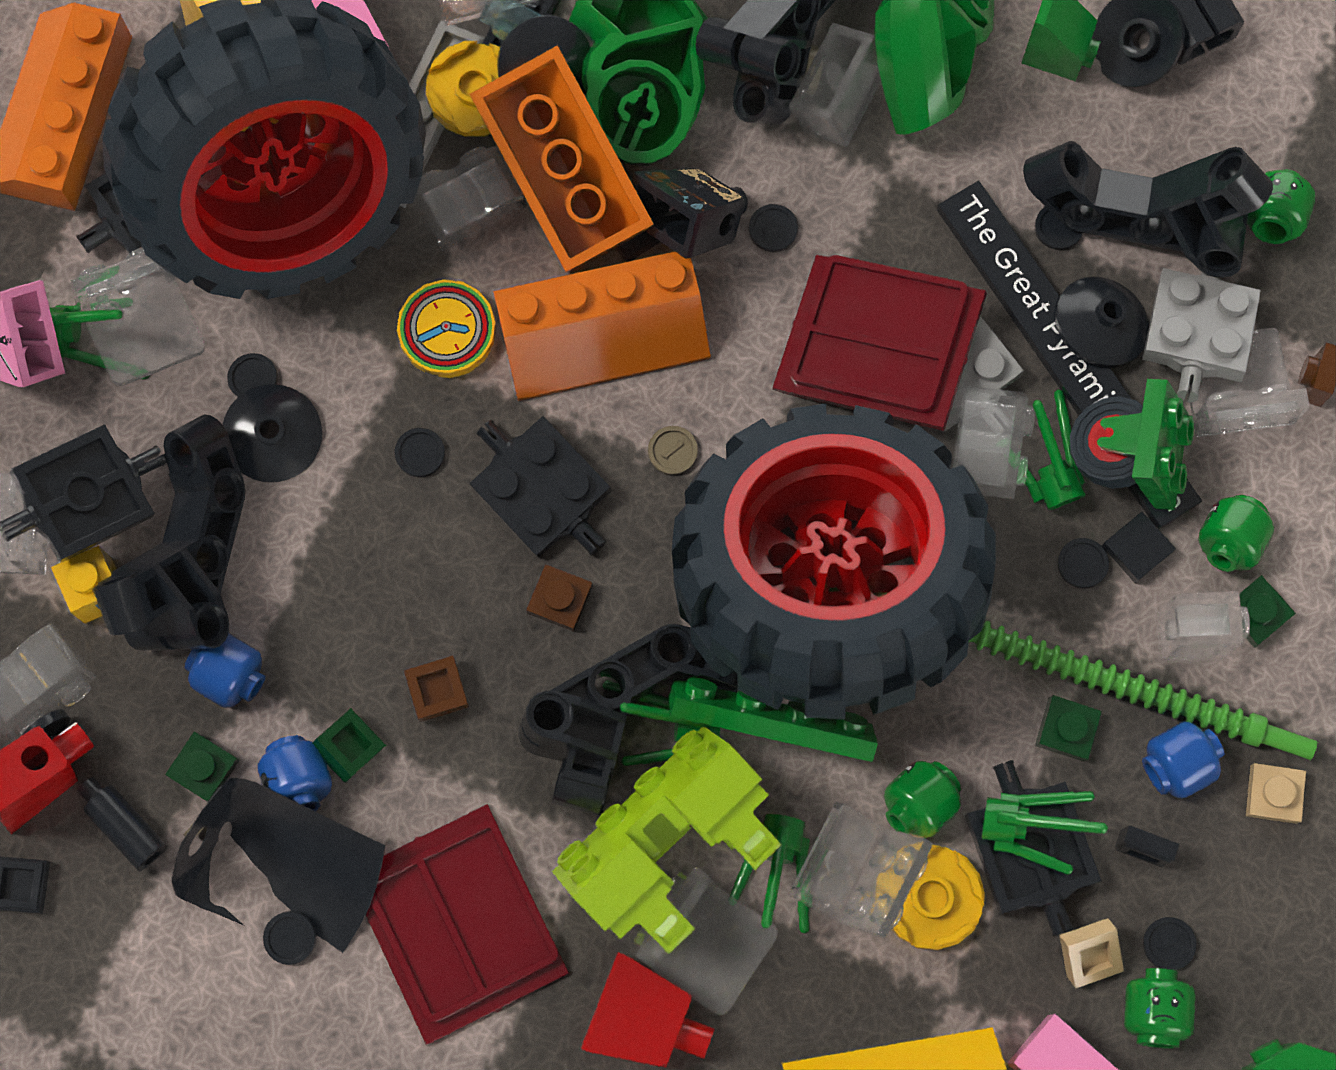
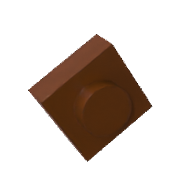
(1319, 375)
(559, 597)
(436, 688)

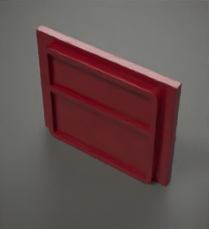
(880, 340)
(460, 926)

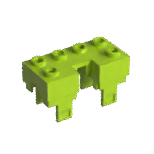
(616, 866)

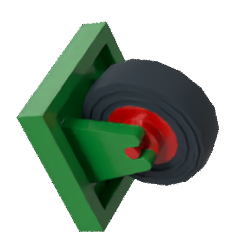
(1133, 443)

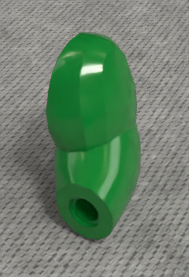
(927, 56)
(642, 73)

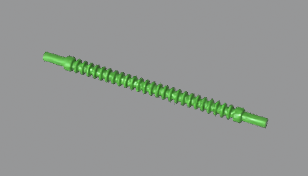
(1252, 729)

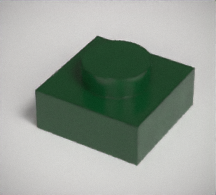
(1265, 609)
(1068, 728)
(348, 745)
(202, 767)

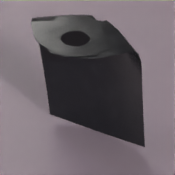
(305, 856)

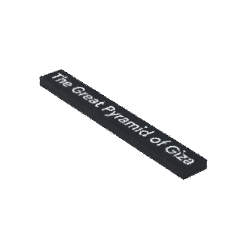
(1032, 305)

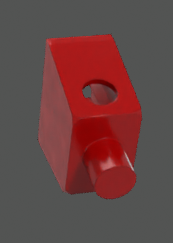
(29, 791)
(643, 1018)

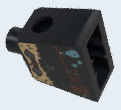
(690, 209)

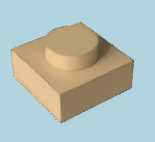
(1275, 793)
(1091, 953)

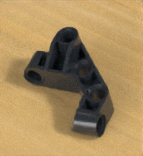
(769, 50)
(1184, 210)
(175, 589)
(592, 725)

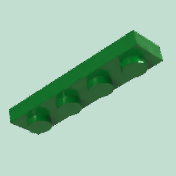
(706, 704)

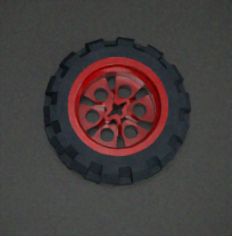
(268, 200)
(799, 636)

